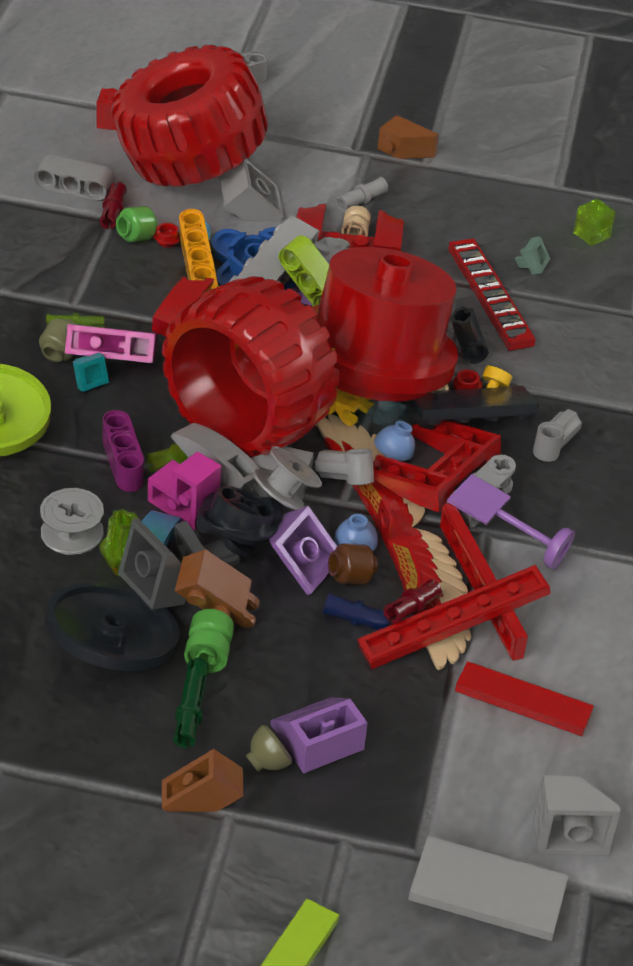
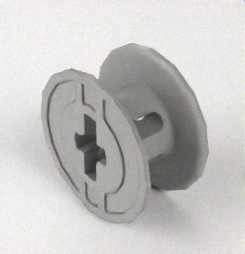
(287, 478)
(72, 521)

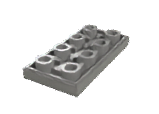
(488, 888)

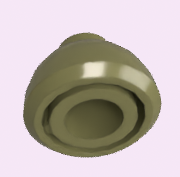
(267, 751)

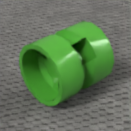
(210, 638)

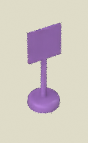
(485, 501)

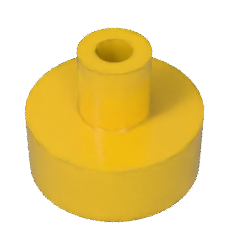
(496, 377)

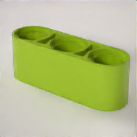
(305, 267)

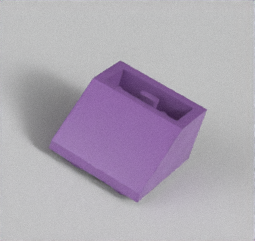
(322, 732)

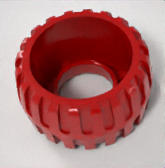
(190, 116)
(251, 364)

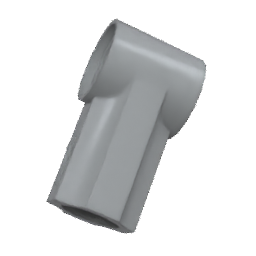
(555, 434)
(352, 465)

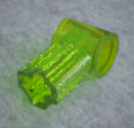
(114, 544)

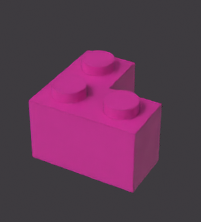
(184, 486)

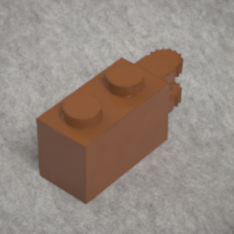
(218, 586)

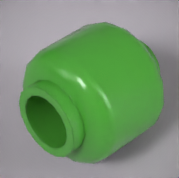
(136, 224)

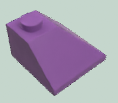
(303, 547)

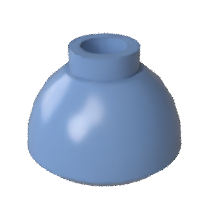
(396, 441)
(357, 530)

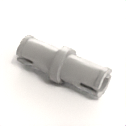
(362, 194)

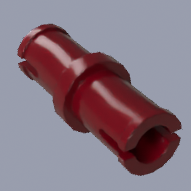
(113, 205)
(412, 601)

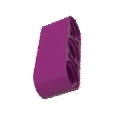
(123, 450)

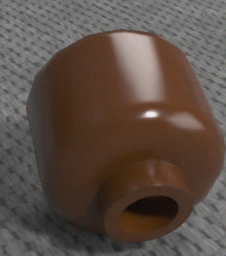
(352, 564)

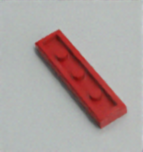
(524, 698)

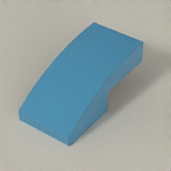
(161, 525)

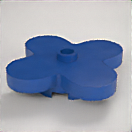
(235, 248)

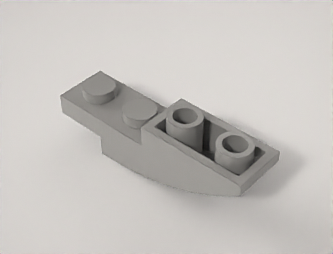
(235, 465)

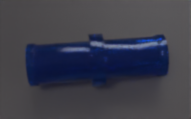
(355, 612)

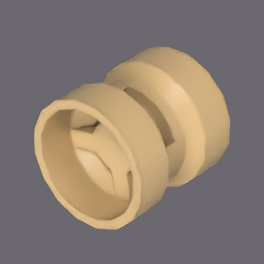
(356, 221)

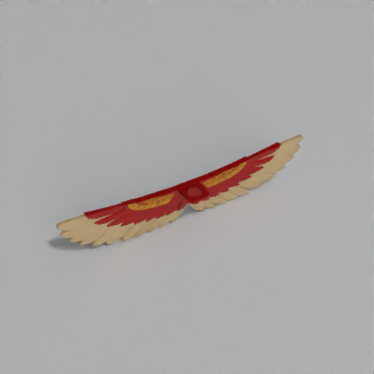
(414, 551)

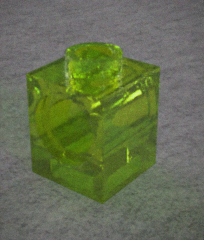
(594, 222)

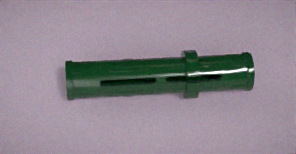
(189, 711)

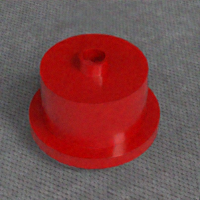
(388, 323)

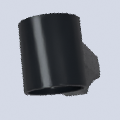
(469, 335)

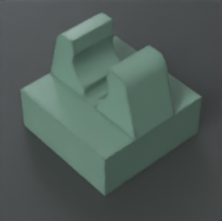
(533, 256)

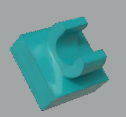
(90, 371)

